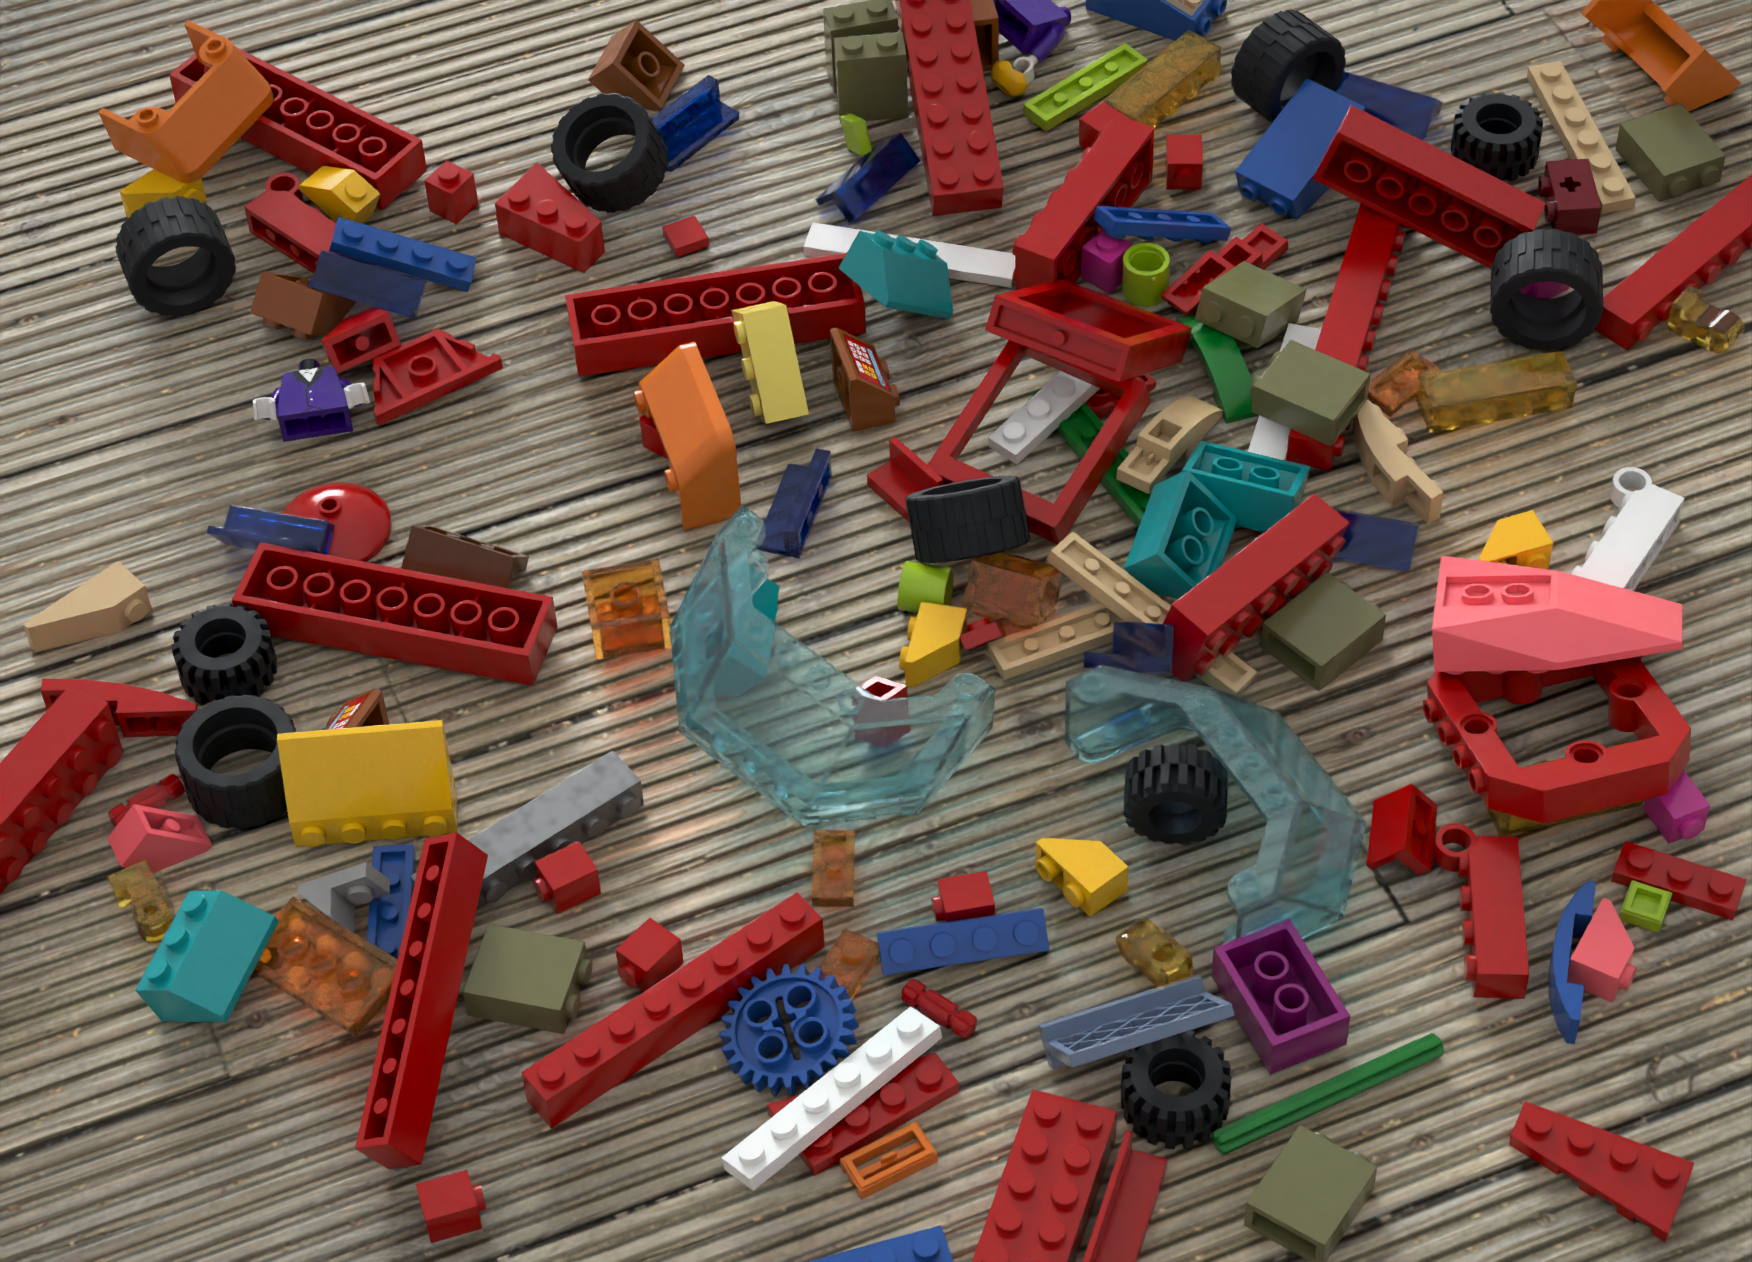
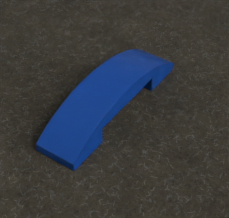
(1565, 996)

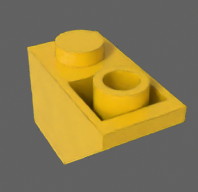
(1519, 542)
(933, 642)
(1083, 870)

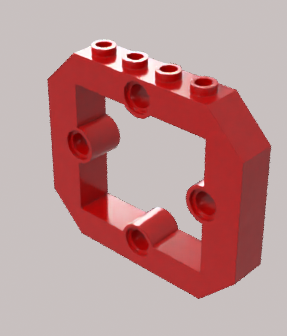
(1589, 774)

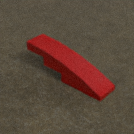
(1257, 248)
(134, 708)

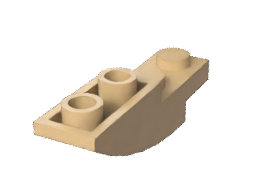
(1166, 439)
(1384, 458)

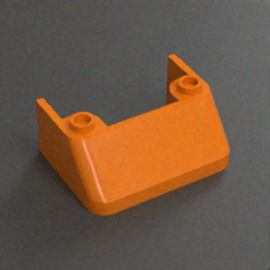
(1662, 50)
(203, 121)
(694, 437)

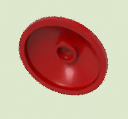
(356, 511)

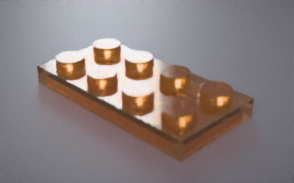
(327, 967)

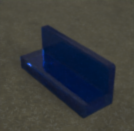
(1391, 104)
(693, 121)
(871, 177)
(368, 284)
(797, 505)
(250, 526)
(1378, 540)
(1137, 648)

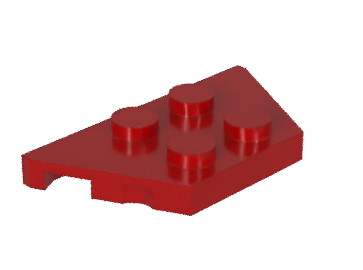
(426, 371)

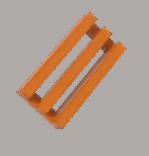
(893, 1165)

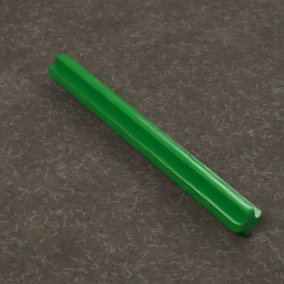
(1327, 1093)

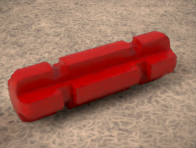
(153, 796)
(939, 1008)

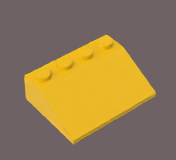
(368, 783)

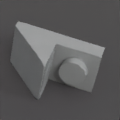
(341, 891)

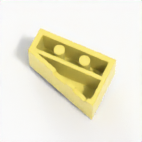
(770, 362)

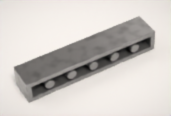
(559, 817)

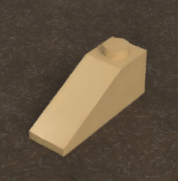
(92, 610)

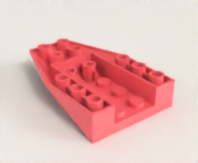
(1541, 620)

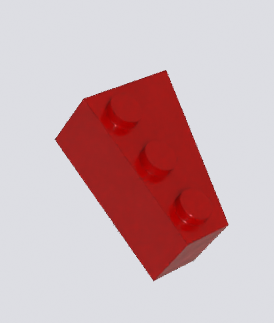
(550, 220)

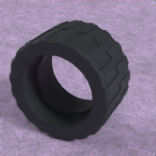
(1280, 59)
(591, 124)
(169, 226)
(1541, 258)
(967, 519)
(223, 729)

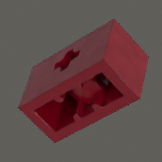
(1570, 196)

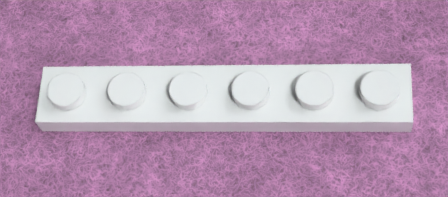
(831, 1098)

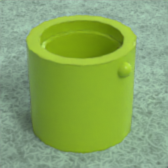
(1145, 274)
(924, 583)

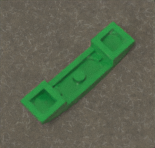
(1224, 368)

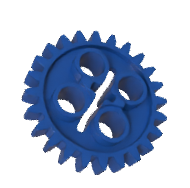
(751, 1043)

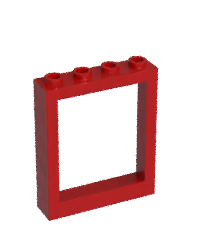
(1088, 329)
(1043, 517)

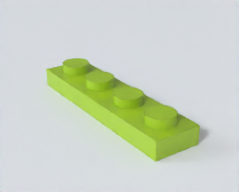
(1084, 87)

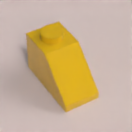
(155, 186)
(341, 193)

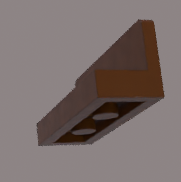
(460, 557)

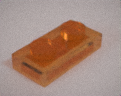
(1399, 382)
(833, 868)
(850, 960)

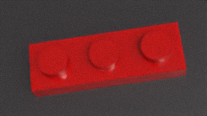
(1688, 881)

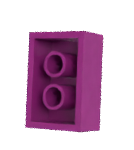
(1280, 996)

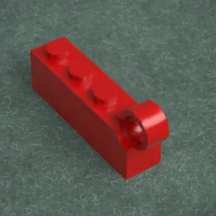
(289, 223)
(1493, 909)

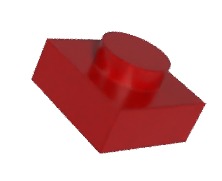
(981, 633)

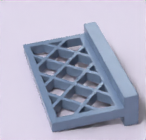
(1131, 1022)

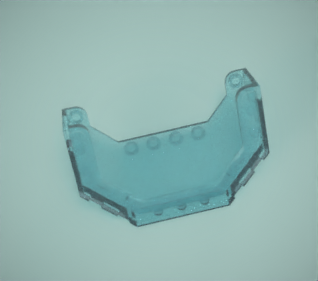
(793, 718)
(1311, 825)

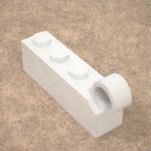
(1636, 534)

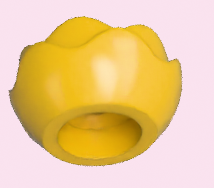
(1008, 80)

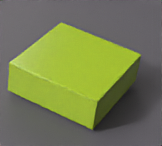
(856, 134)
(1645, 906)

